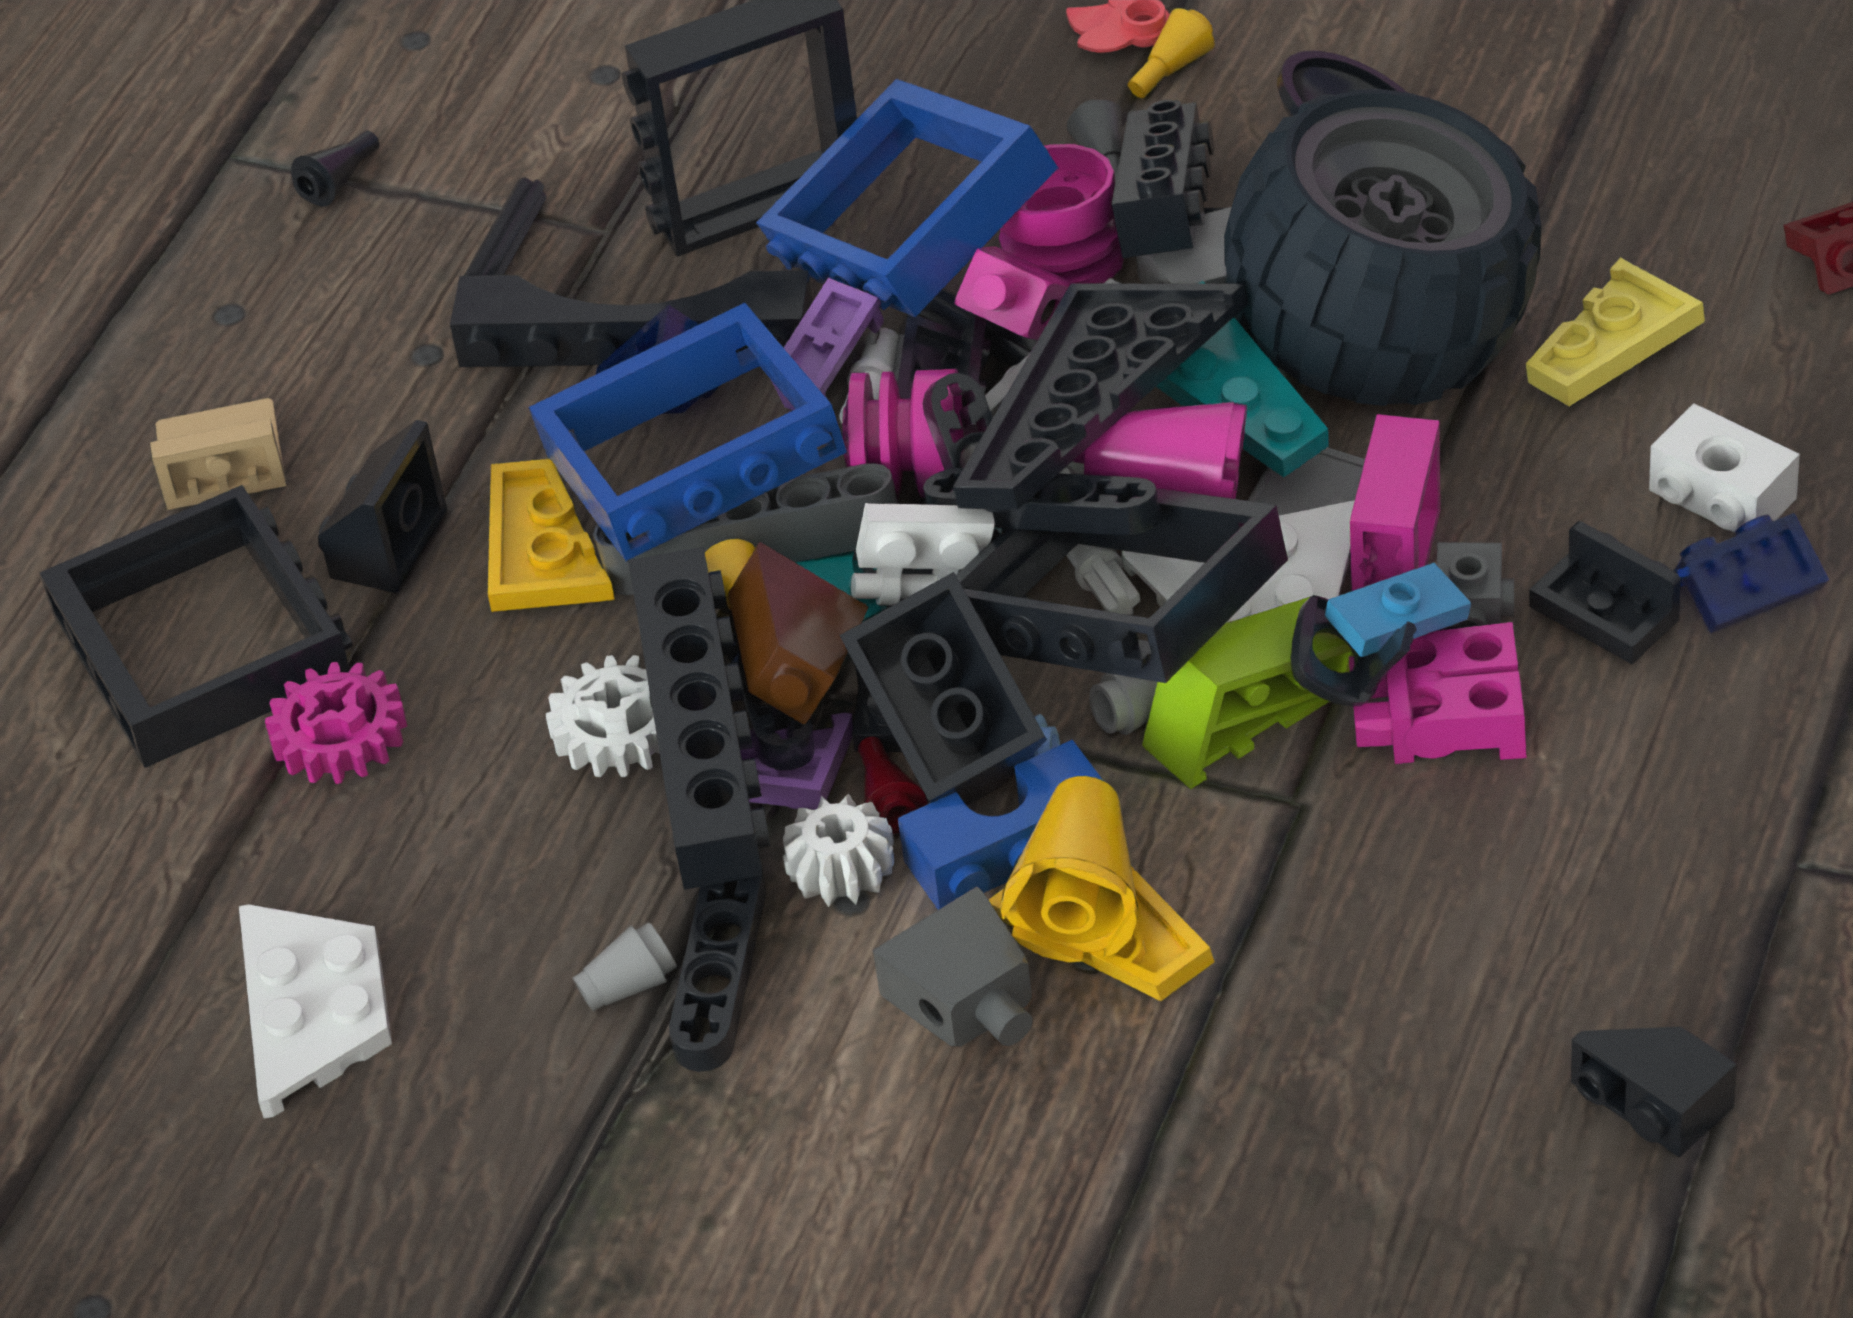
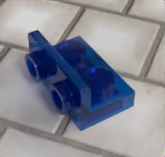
(1750, 572)

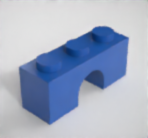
(960, 850)

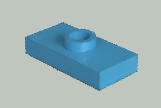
(1376, 611)

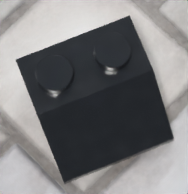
(386, 513)

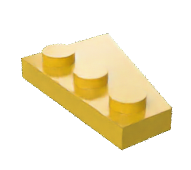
(538, 543)
(1161, 950)

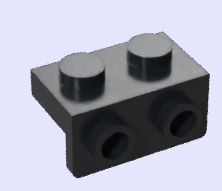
(938, 347)
(1609, 594)

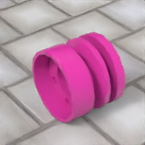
(1069, 219)
(893, 428)

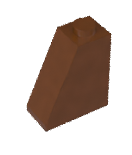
(790, 631)

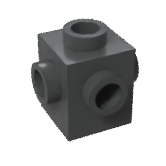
(1478, 575)

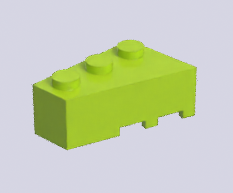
(1235, 692)

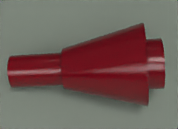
(887, 784)

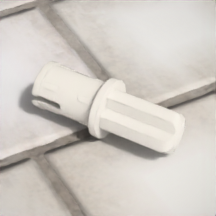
(1102, 573)

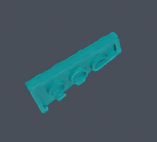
(1233, 368)

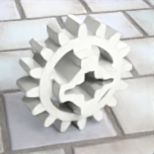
(604, 718)

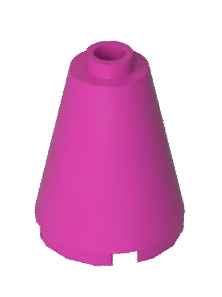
(1174, 448)

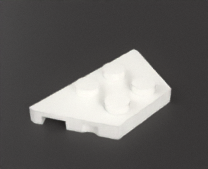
(1316, 564)
(310, 999)

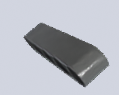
(798, 519)

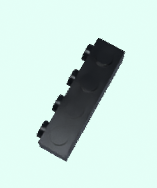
(1162, 178)

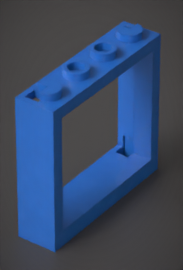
(1009, 173)
(661, 381)

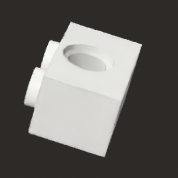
(1722, 470)

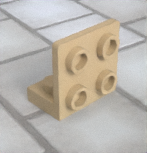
(217, 452)

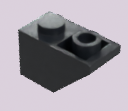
(1656, 1080)

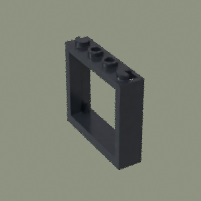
(710, 40)
(1232, 537)
(159, 554)

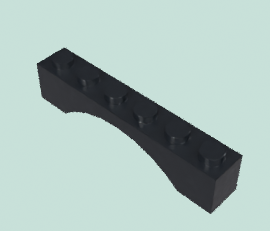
(518, 324)

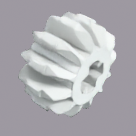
(838, 850)

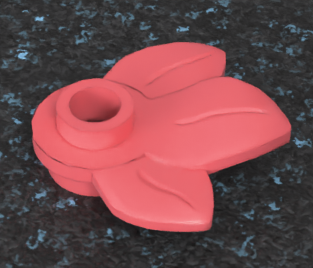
(1118, 24)

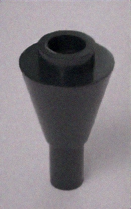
(324, 173)

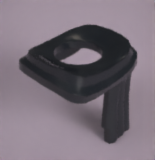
(1344, 688)

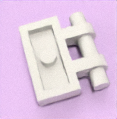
(915, 538)

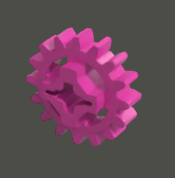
(336, 722)

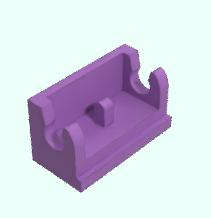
(831, 332)

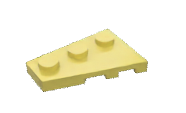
(1613, 333)

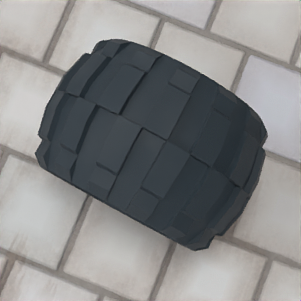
(1383, 246)

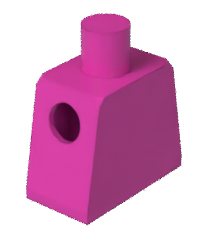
(1010, 291)

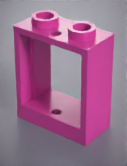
(1396, 500)

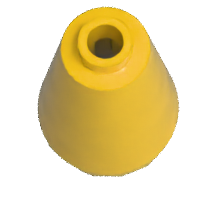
(1074, 876)

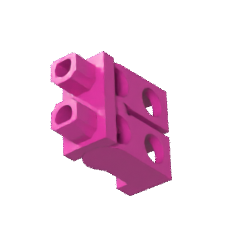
(1449, 696)

